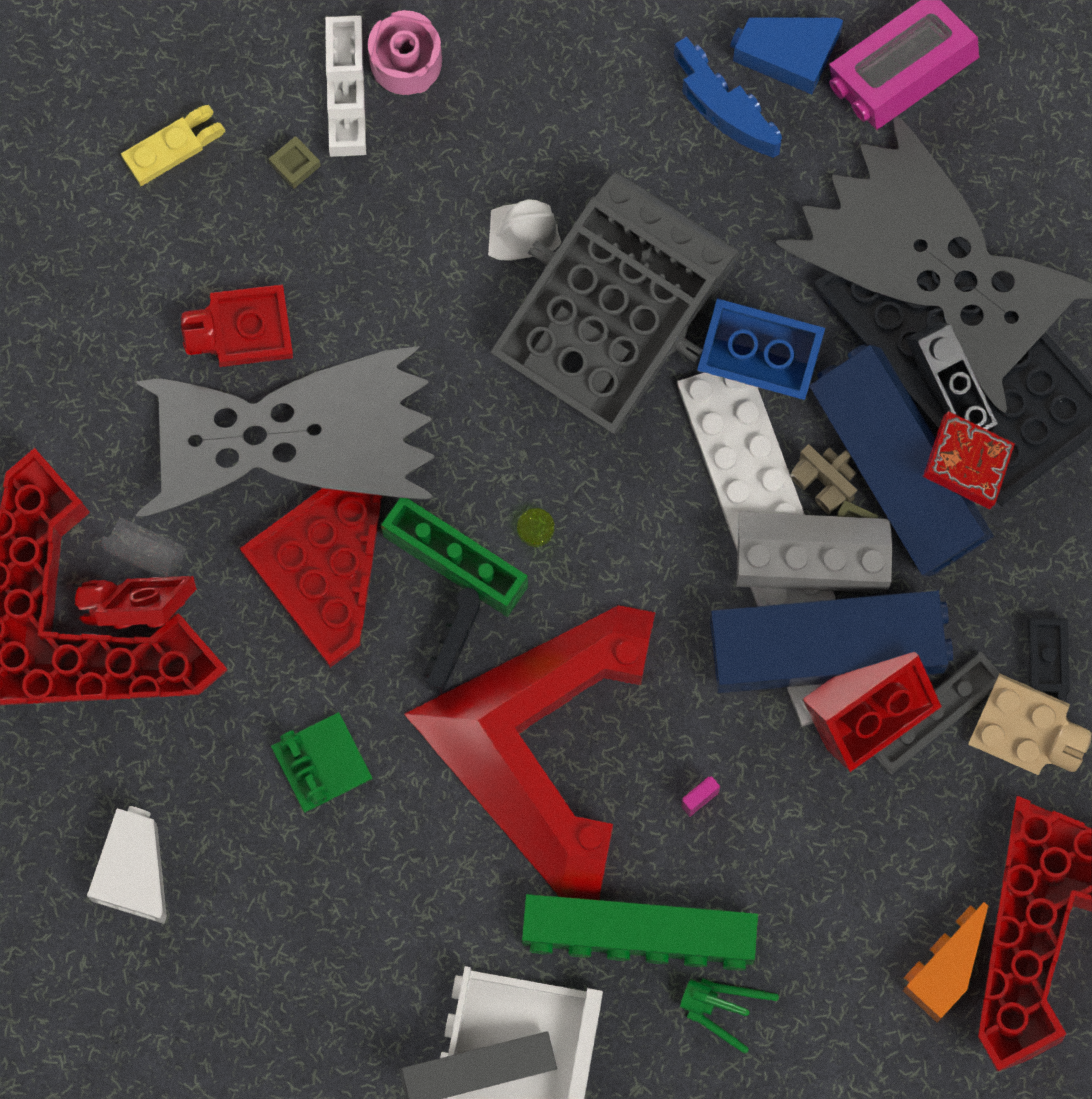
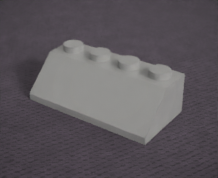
(814, 552)

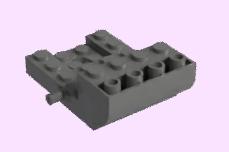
(619, 298)

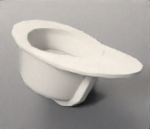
(518, 227)

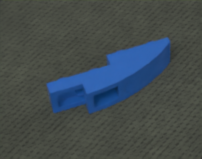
(730, 112)

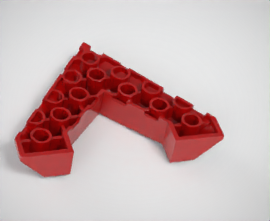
(68, 667)
(479, 740)
(1042, 880)

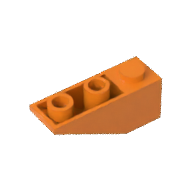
(948, 973)

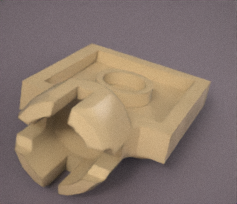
(1029, 728)

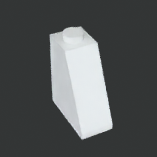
(131, 867)

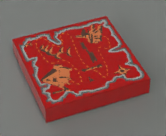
(968, 460)

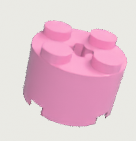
(399, 71)

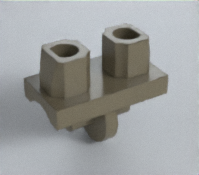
(813, 466)

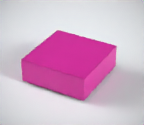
(700, 796)

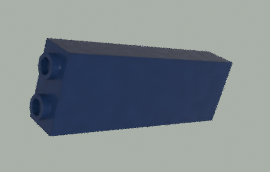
(892, 453)
(825, 639)

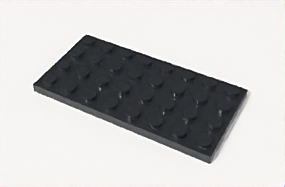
(1043, 392)

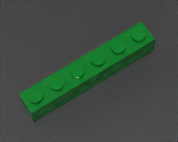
(639, 930)

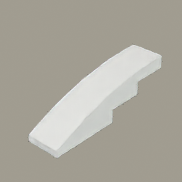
(345, 86)

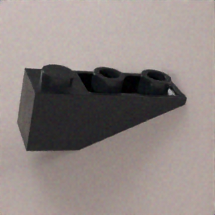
(950, 374)

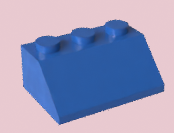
(761, 349)

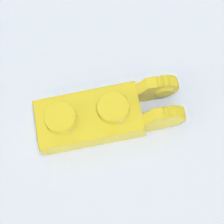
(171, 145)

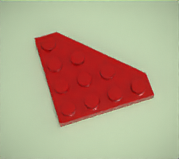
(321, 566)

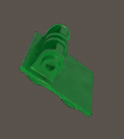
(321, 762)

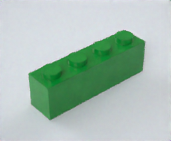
(454, 555)

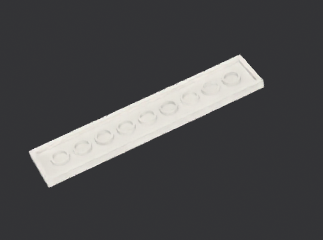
(746, 473)

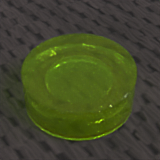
(535, 527)

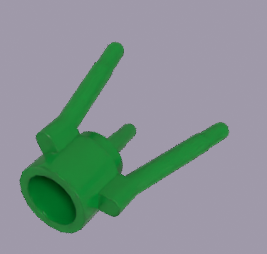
(702, 998)

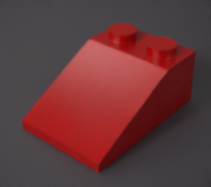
(871, 707)

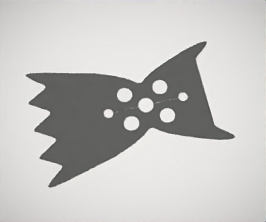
(915, 200)
(354, 452)

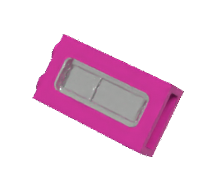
(903, 61)

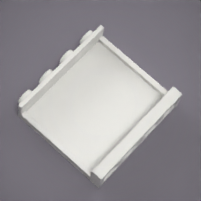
(505, 1009)

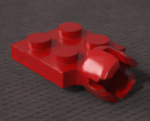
(240, 327)
(134, 601)

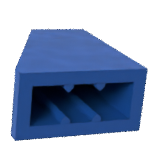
(787, 48)

